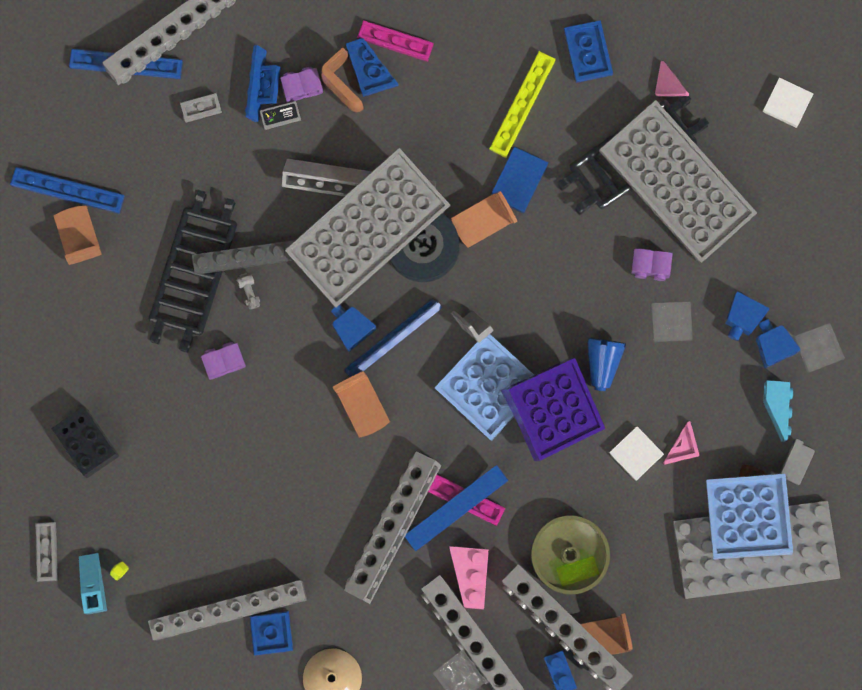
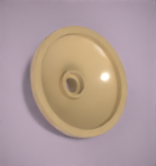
(335, 662)

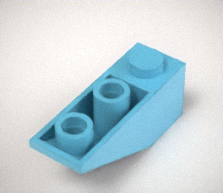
(776, 400)
(91, 584)

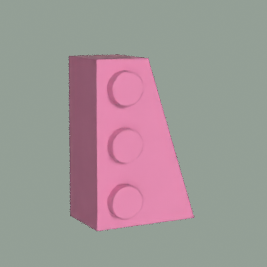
(471, 573)

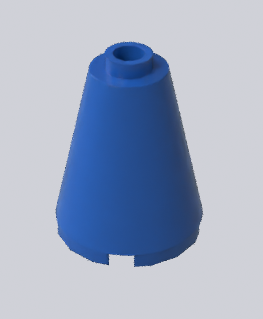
(604, 361)

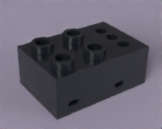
(85, 442)

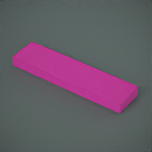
(395, 41)
(485, 509)

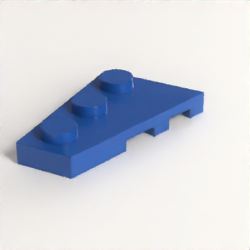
(369, 70)

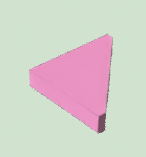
(668, 83)
(684, 447)

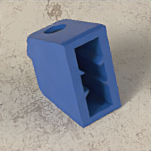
(744, 315)
(351, 326)
(775, 344)

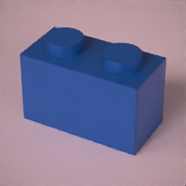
(560, 671)

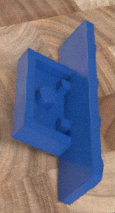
(262, 84)

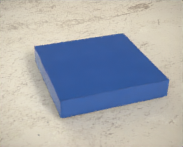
(271, 633)

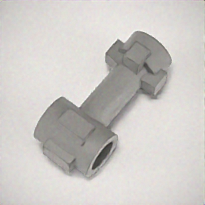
(246, 280)

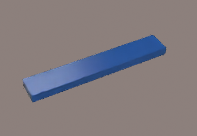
(93, 61)
(67, 190)
(393, 338)
(456, 508)

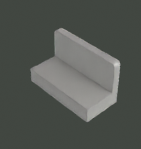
(473, 325)
(797, 462)

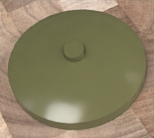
(568, 541)

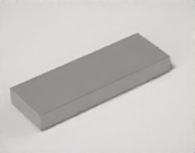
(46, 551)

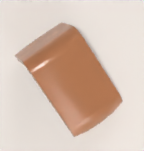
(337, 85)
(483, 219)
(77, 234)
(362, 404)
(610, 633)

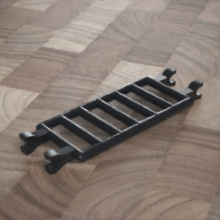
(589, 156)
(170, 264)

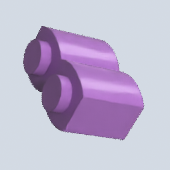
(301, 84)
(651, 263)
(223, 361)

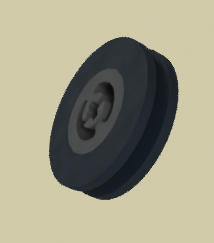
(437, 264)

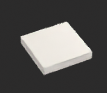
(788, 102)
(636, 453)

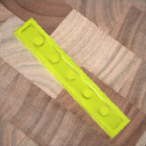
(522, 104)

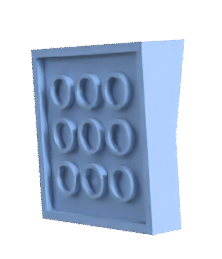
(477, 384)
(749, 516)

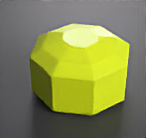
(119, 570)

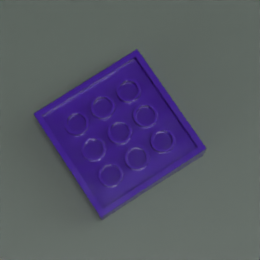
(553, 409)

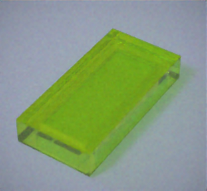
(577, 571)

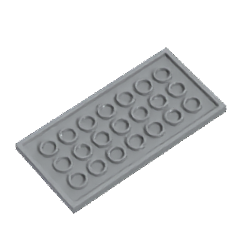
(677, 181)
(367, 227)
(811, 561)

